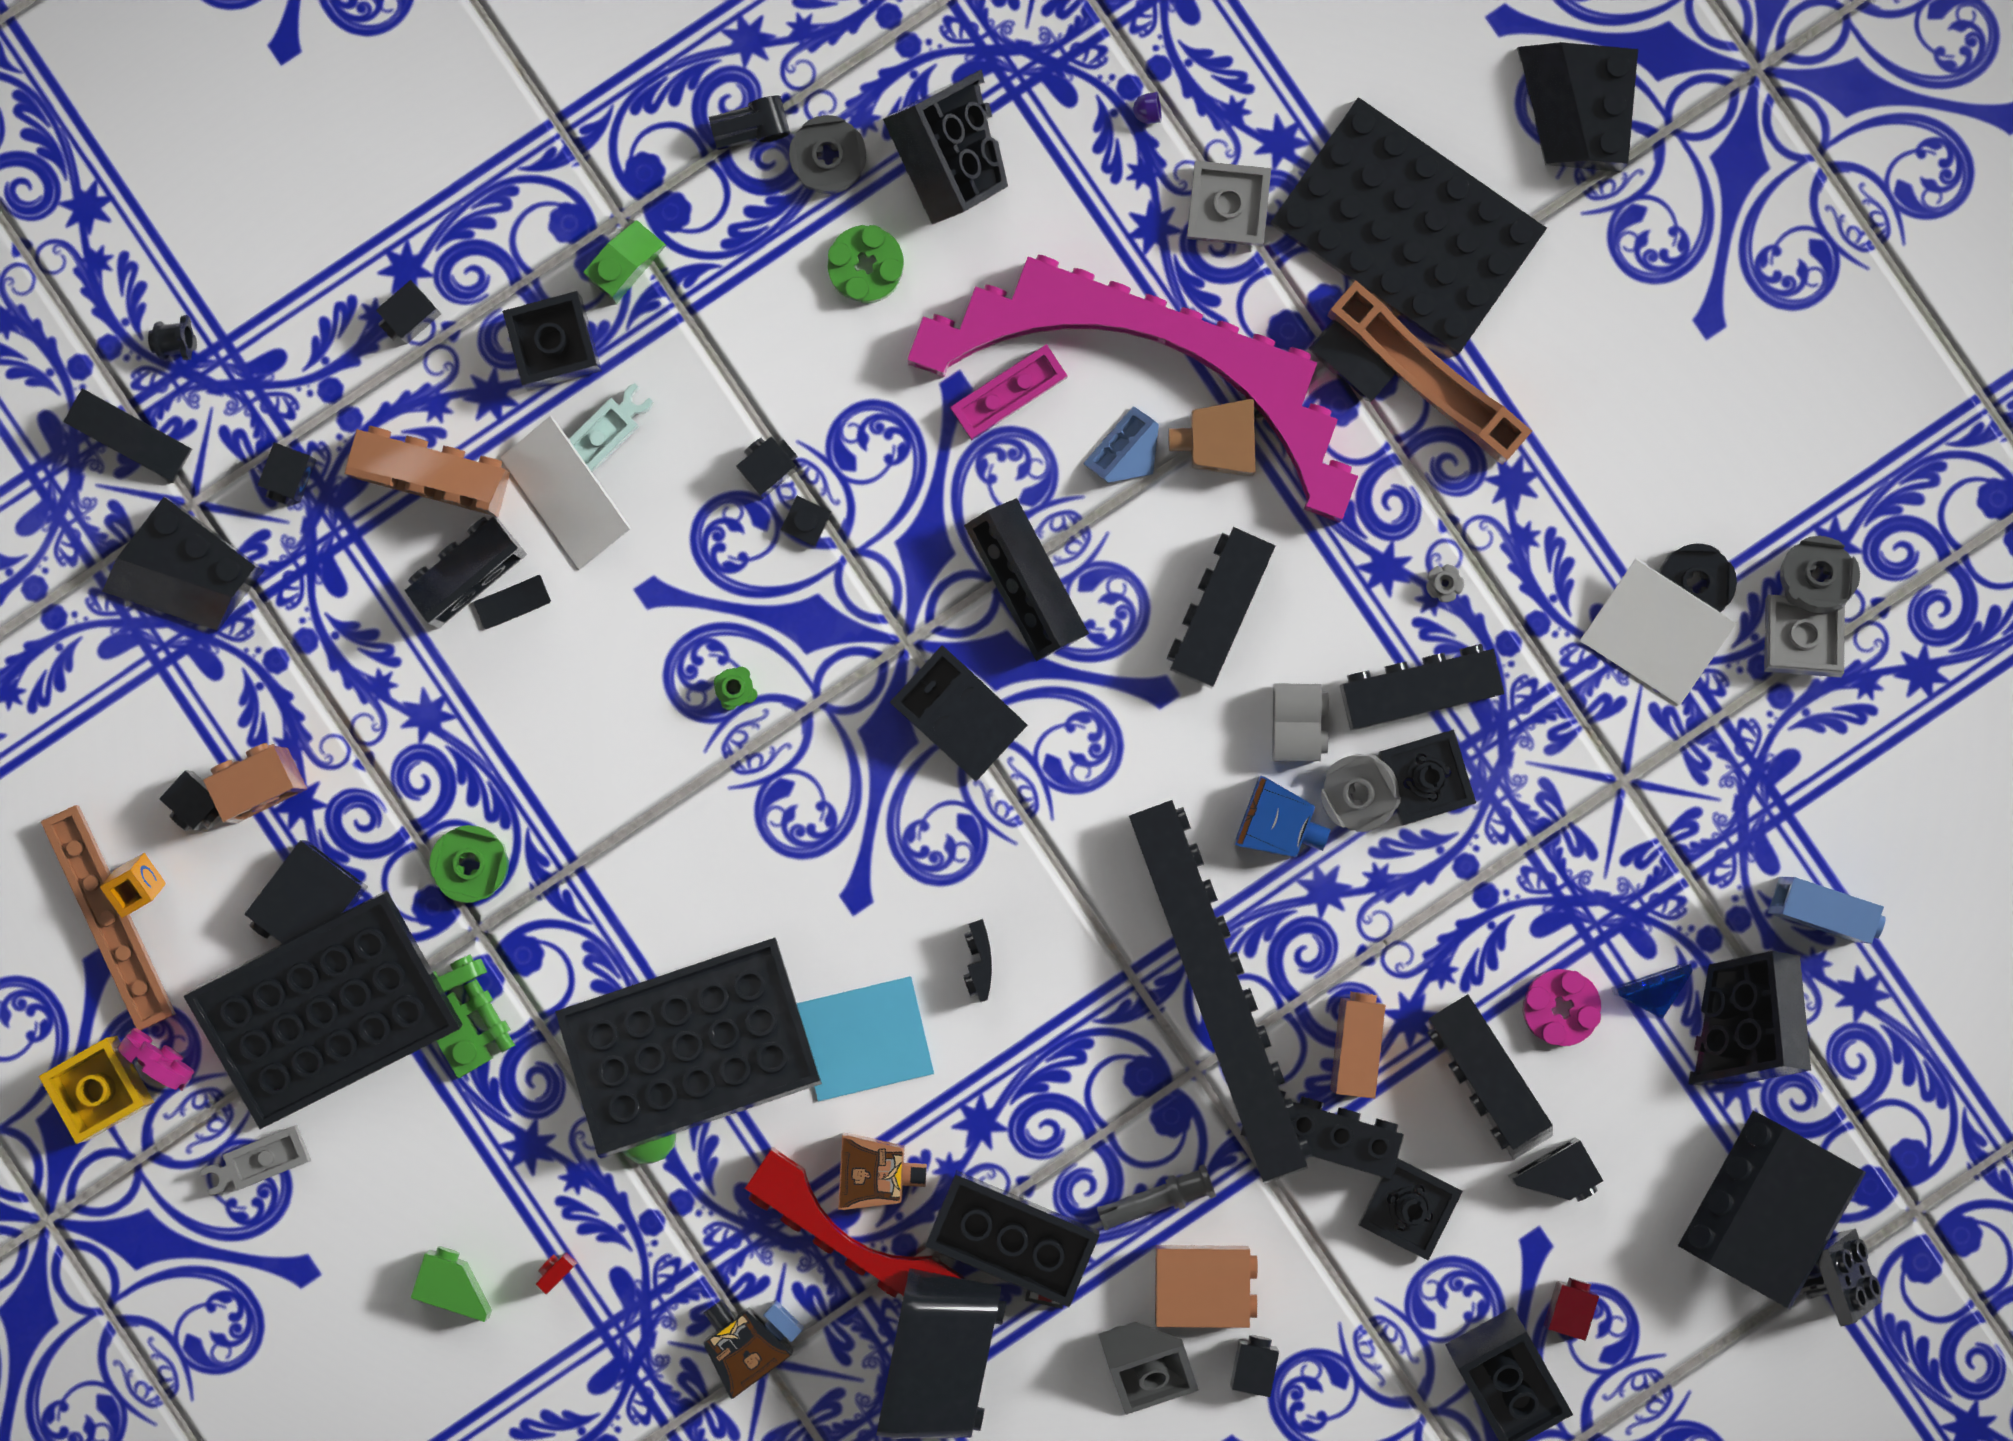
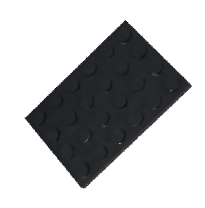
(1408, 225)
(323, 1010)
(688, 1047)

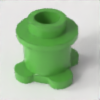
(746, 693)

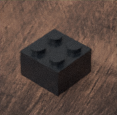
(552, 340)

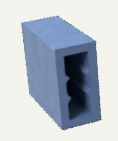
(1827, 910)

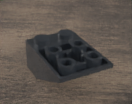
(958, 713)

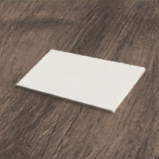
(565, 492)

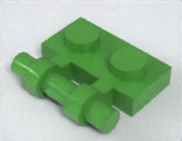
(466, 1047)

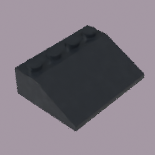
(1771, 1209)

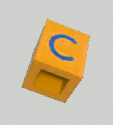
(132, 885)

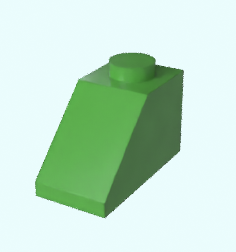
(624, 260)
(450, 1285)

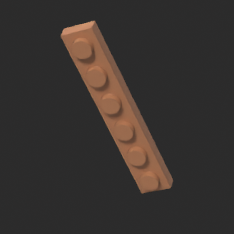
(114, 935)

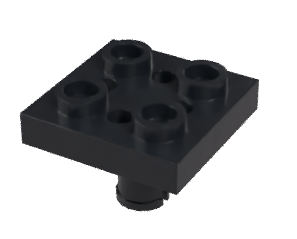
(1440, 752)
(1418, 1236)
(1845, 1278)

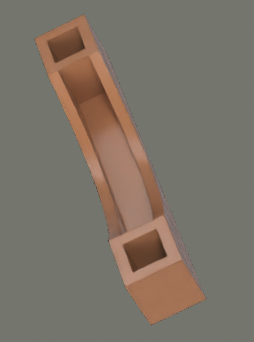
(1453, 396)

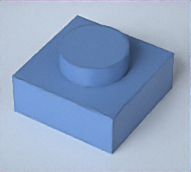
(782, 1322)

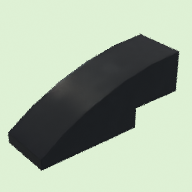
(127, 435)

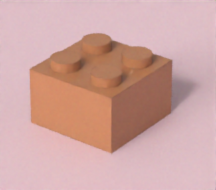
(254, 783)

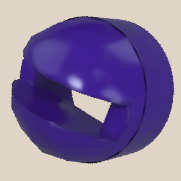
(1148, 108)

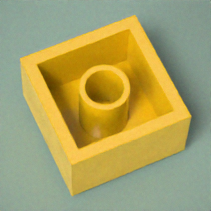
(96, 1090)

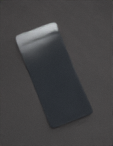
(512, 602)

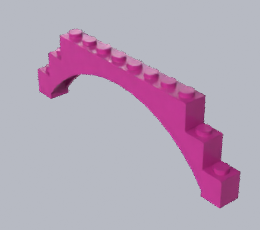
(1061, 299)

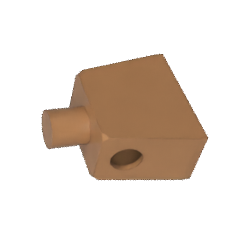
(1219, 438)

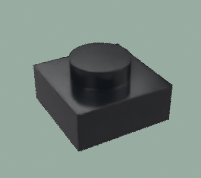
(806, 521)

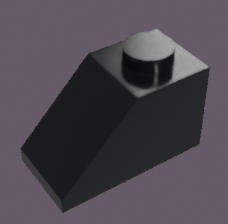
(1561, 1173)

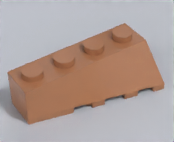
(428, 472)

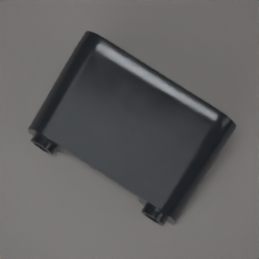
(939, 1357)

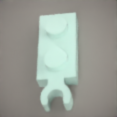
(608, 428)

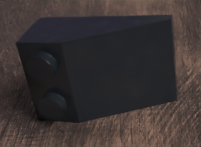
(1508, 1378)

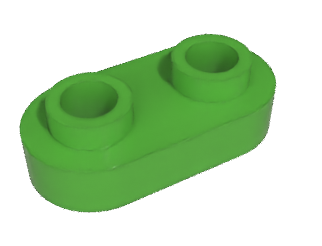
(463, 972)

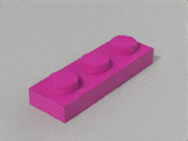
(1009, 392)

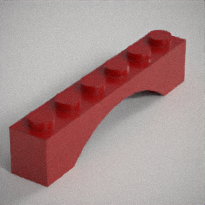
(786, 1188)

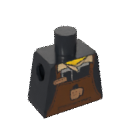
(742, 1347)

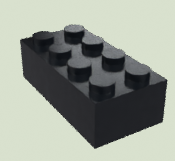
(1012, 1238)

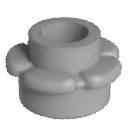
(1448, 573)

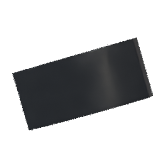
(1352, 360)
(980, 972)

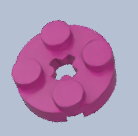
(1583, 1014)
(160, 1064)

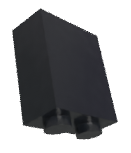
(303, 894)

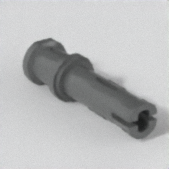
(1174, 1193)

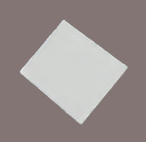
(1658, 631)

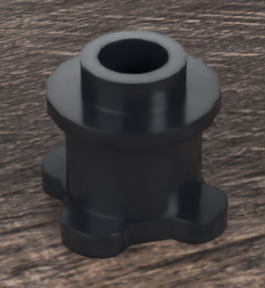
(173, 339)

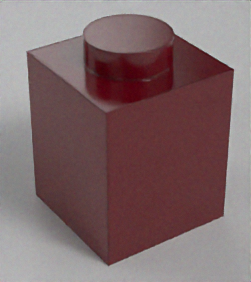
(1571, 1308)

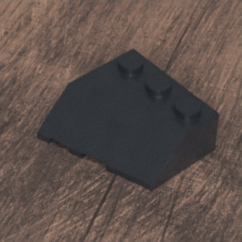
(1582, 102)
(949, 148)
(182, 568)
(1752, 1021)

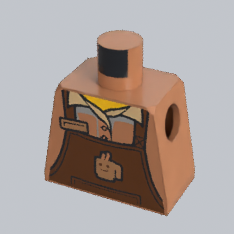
(875, 1172)

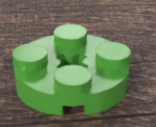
(858, 284)
(450, 875)

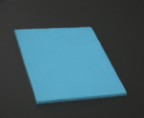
(866, 1038)

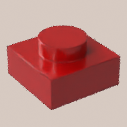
(554, 1271)

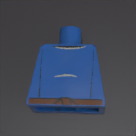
(1279, 821)

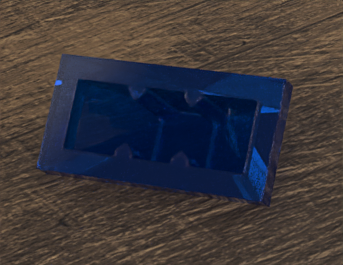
(1655, 991)

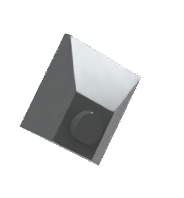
(1147, 1366)

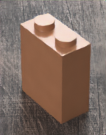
(1358, 1045)
(1204, 1286)

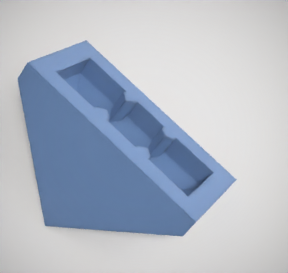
(1127, 449)

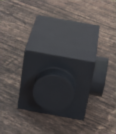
(767, 464)
(190, 803)

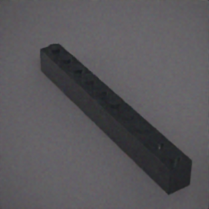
(1218, 991)

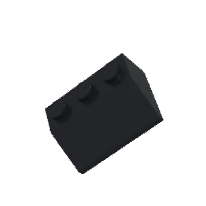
(464, 571)

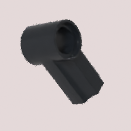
(760, 122)

